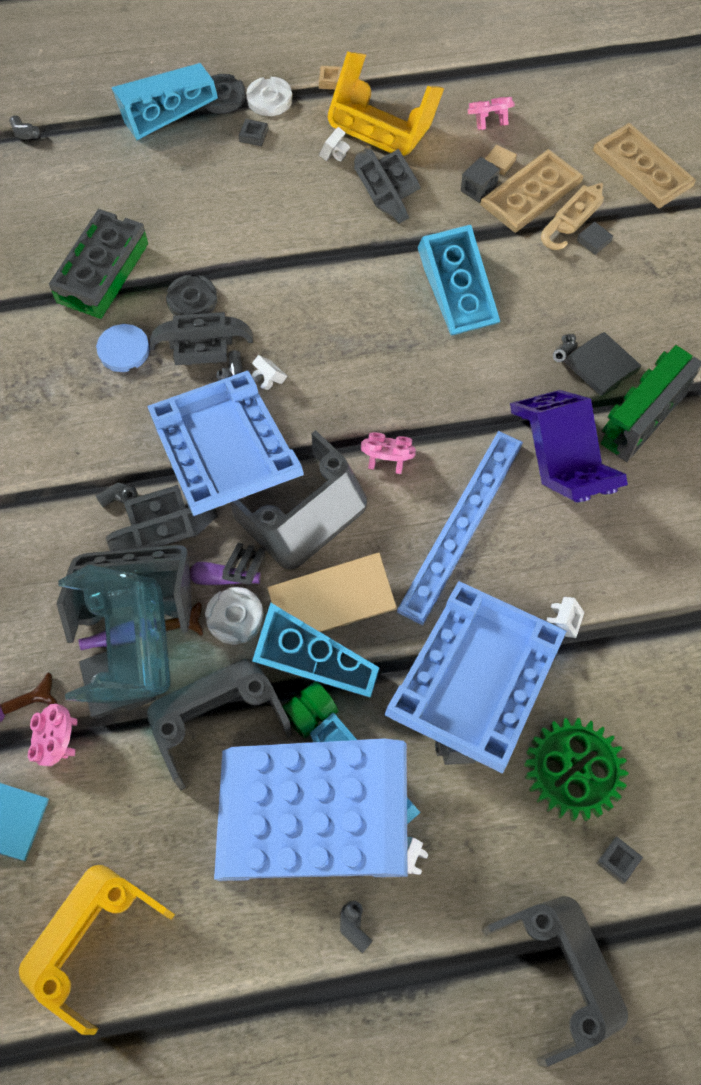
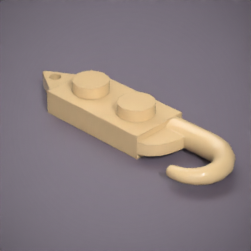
(573, 214)

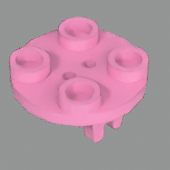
(499, 105)
(388, 449)
(51, 735)

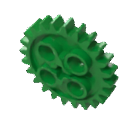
(595, 790)

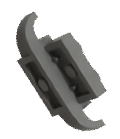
(386, 181)
(200, 337)
(158, 521)

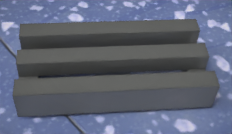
(246, 554)

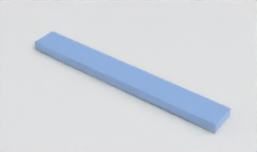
(459, 528)

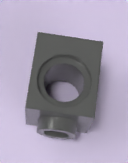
(480, 179)

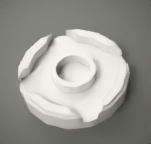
(269, 96)
(234, 615)

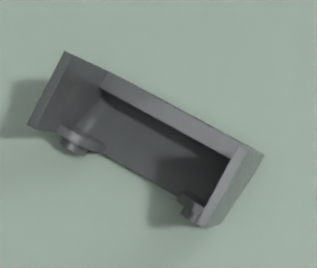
(313, 522)
(164, 564)
(173, 710)
(604, 1008)

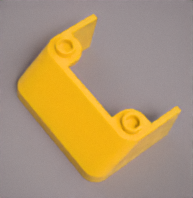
(355, 117)
(41, 966)

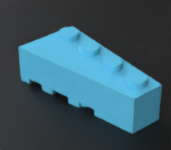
(163, 98)
(304, 651)

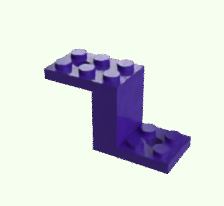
(568, 445)

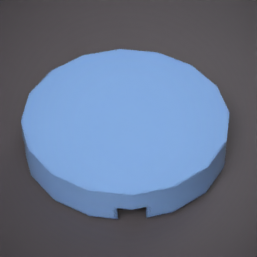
(123, 347)

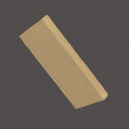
(644, 165)
(531, 190)
(337, 594)

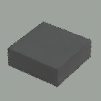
(253, 132)
(595, 238)
(619, 860)

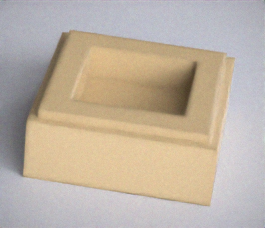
(329, 77)
(501, 158)

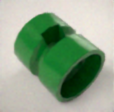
(309, 709)

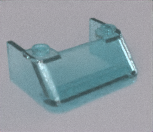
(133, 634)

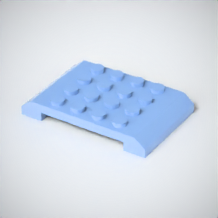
(223, 443)
(477, 676)
(313, 810)

